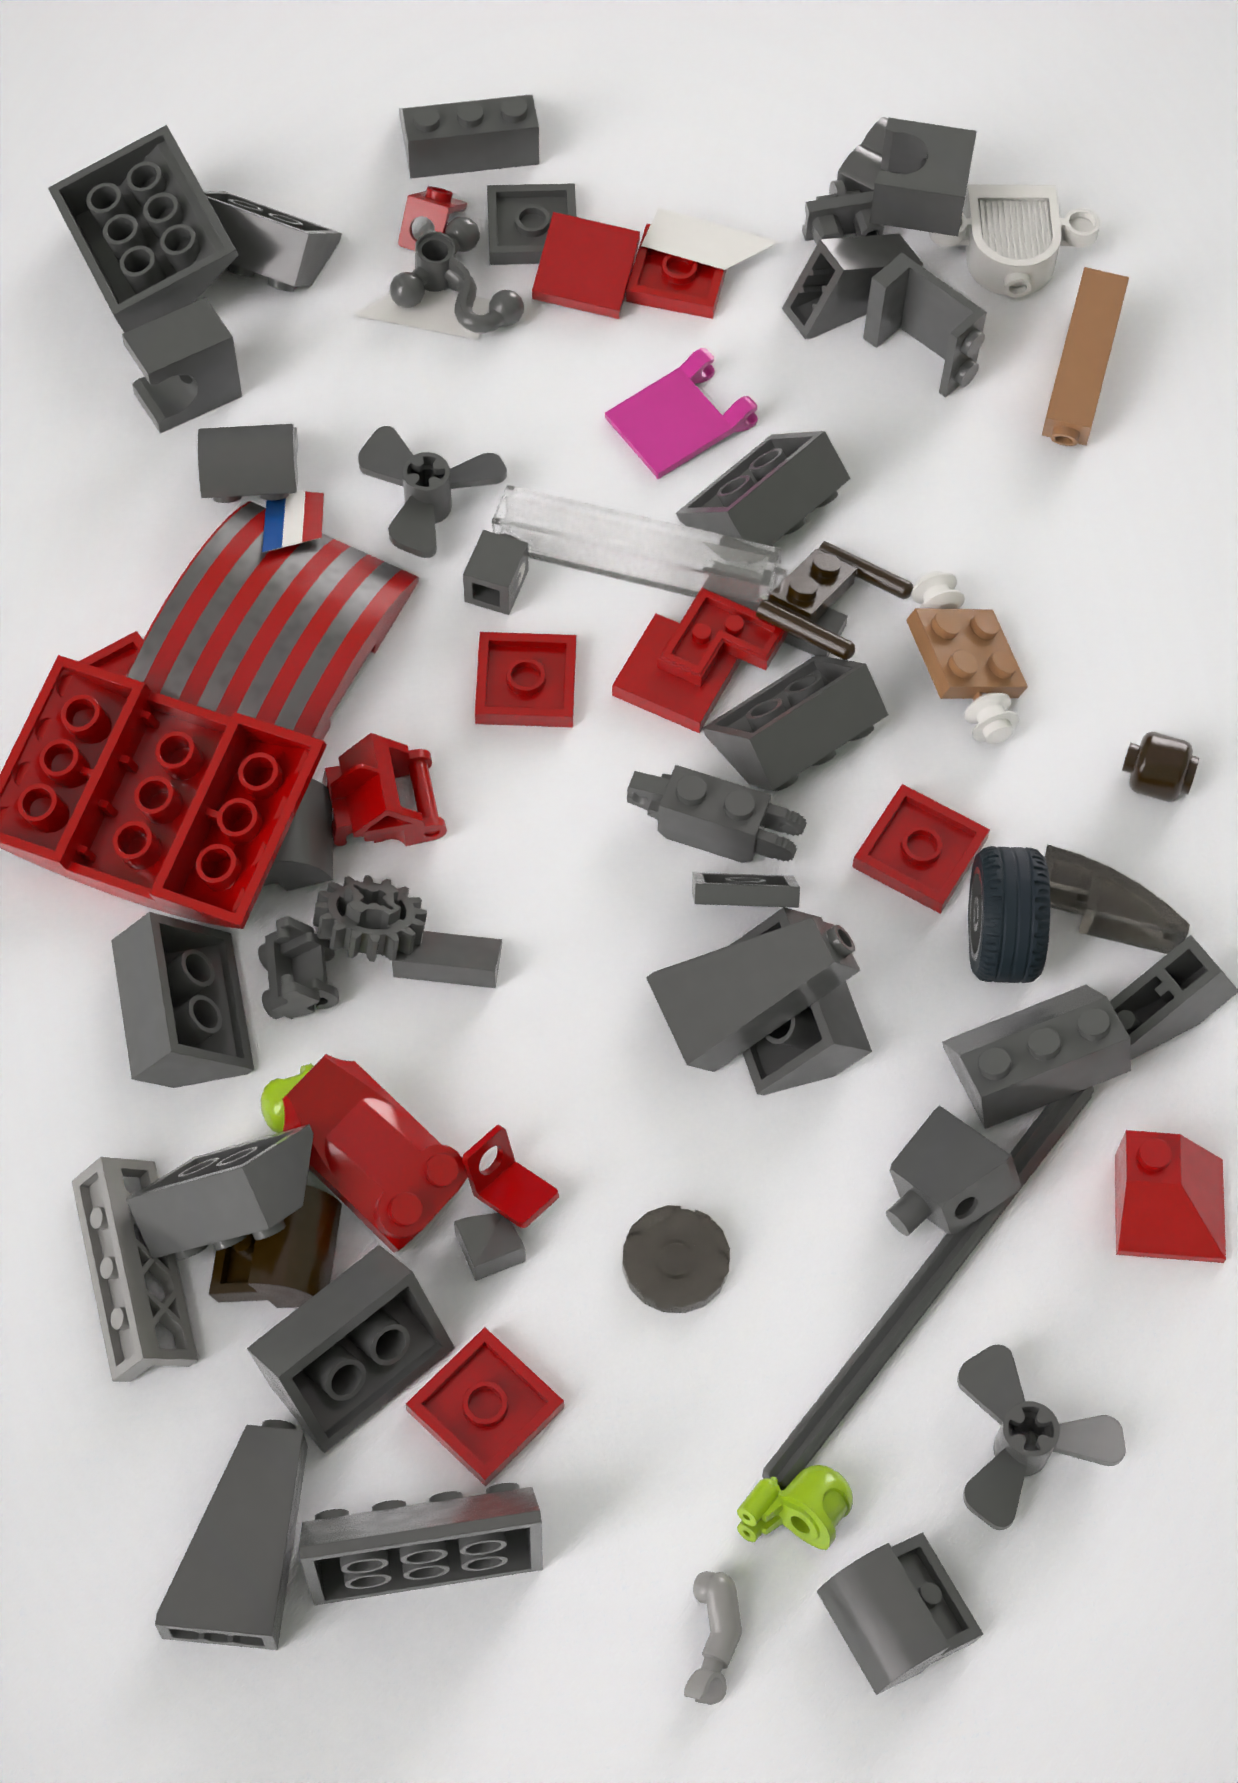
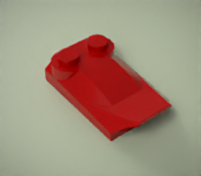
(372, 1151)

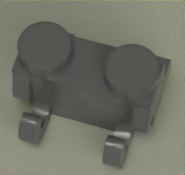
(296, 970)

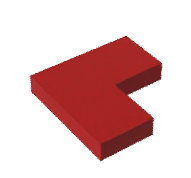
(717, 626)

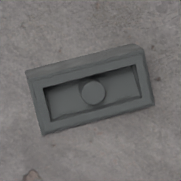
(451, 960)

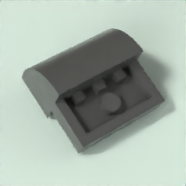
(248, 462)
(308, 845)
(898, 1612)

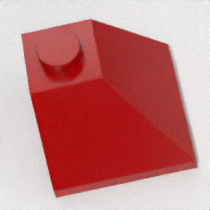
(1168, 1198)

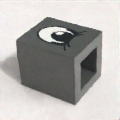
(496, 572)

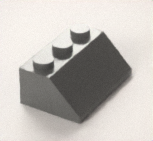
(470, 135)
(273, 242)
(770, 489)
(798, 721)
(180, 1002)
(812, 1043)
(1040, 1054)
(225, 1195)
(352, 1347)

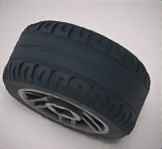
(1009, 914)

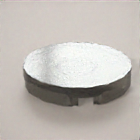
(675, 1259)

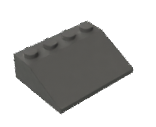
(145, 229)
(421, 1544)

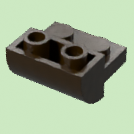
(287, 1265)

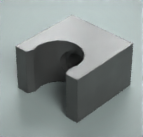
(933, 179)
(185, 364)

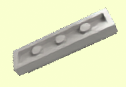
(118, 1270)

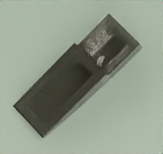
(1112, 903)

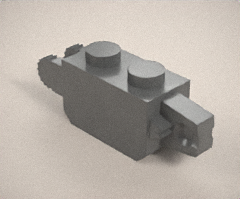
(716, 815)

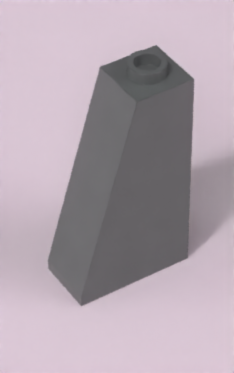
(749, 989)
(241, 1553)

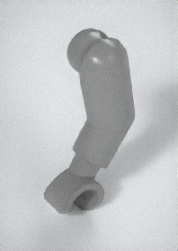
(720, 1595)

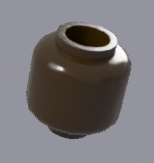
(1160, 766)

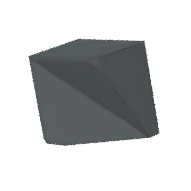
(489, 1244)

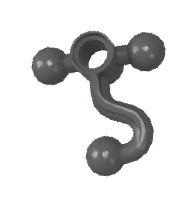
(439, 270)

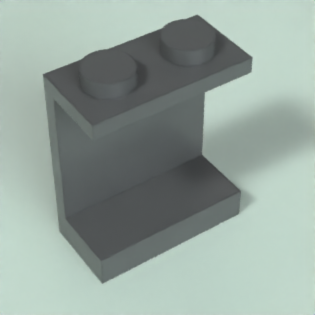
(929, 311)

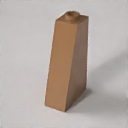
(1085, 357)

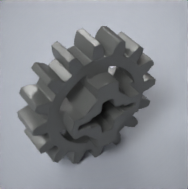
(369, 918)

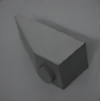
(1172, 997)

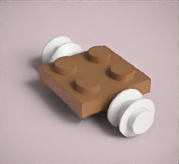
(966, 656)

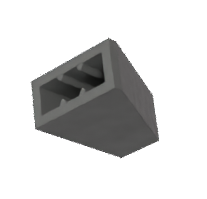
(838, 281)

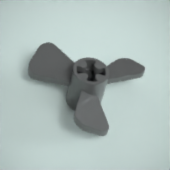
(426, 486)
(995, 1386)

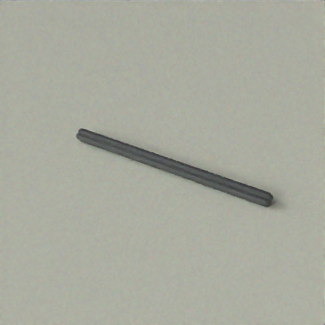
(914, 1302)

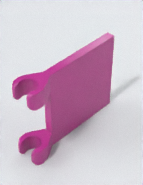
(675, 419)

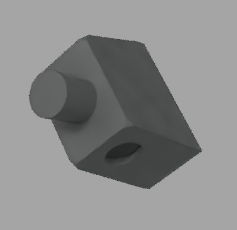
(949, 1176)

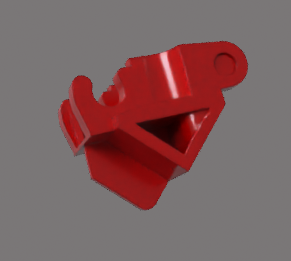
(367, 794)

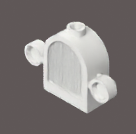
(1016, 235)

